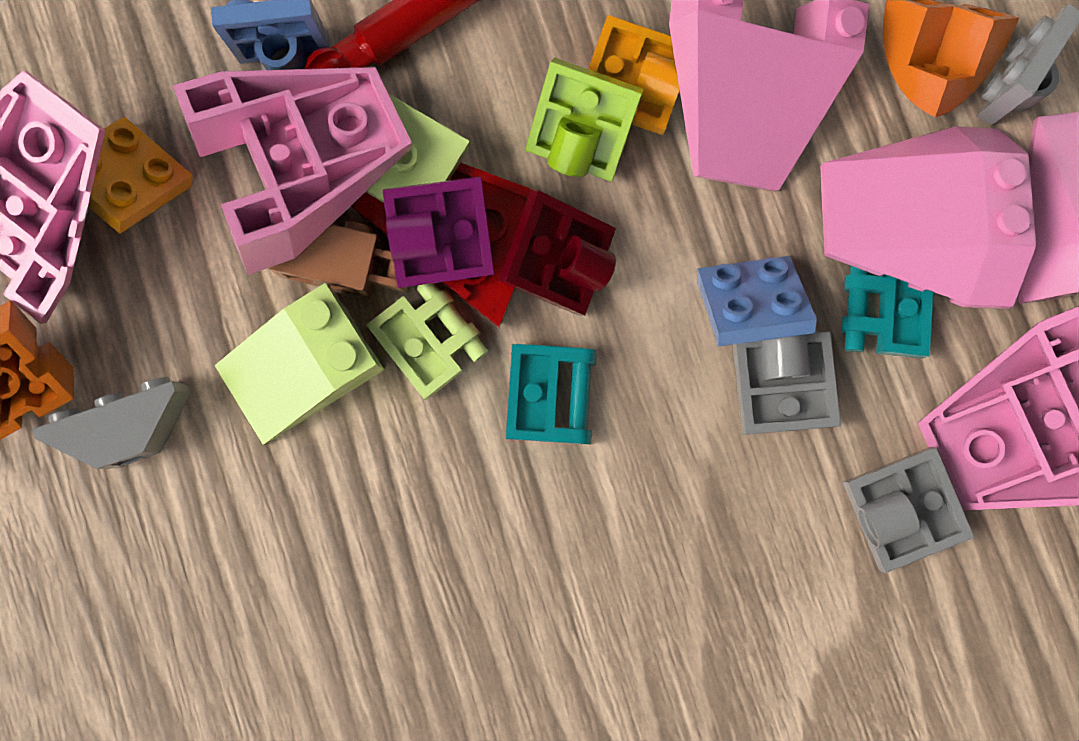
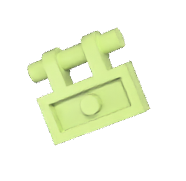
(417, 349)

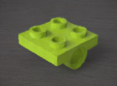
(582, 120)

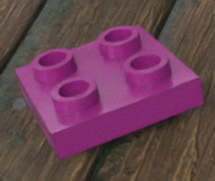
(438, 231)

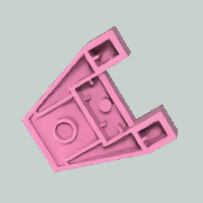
(757, 90)
(313, 141)

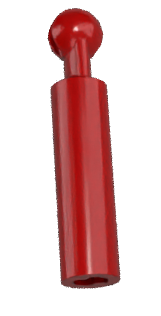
(387, 33)

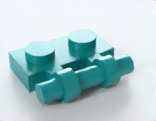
(903, 315)

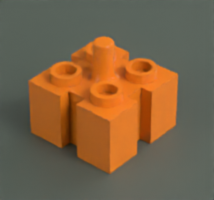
(29, 374)

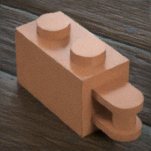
(344, 260)

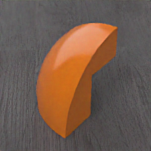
(942, 49)

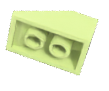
(298, 363)

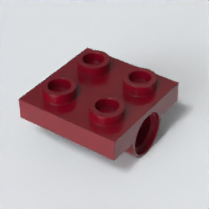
(559, 254)

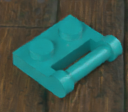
(535, 391)

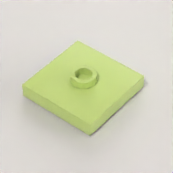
(433, 154)

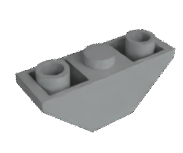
(119, 426)

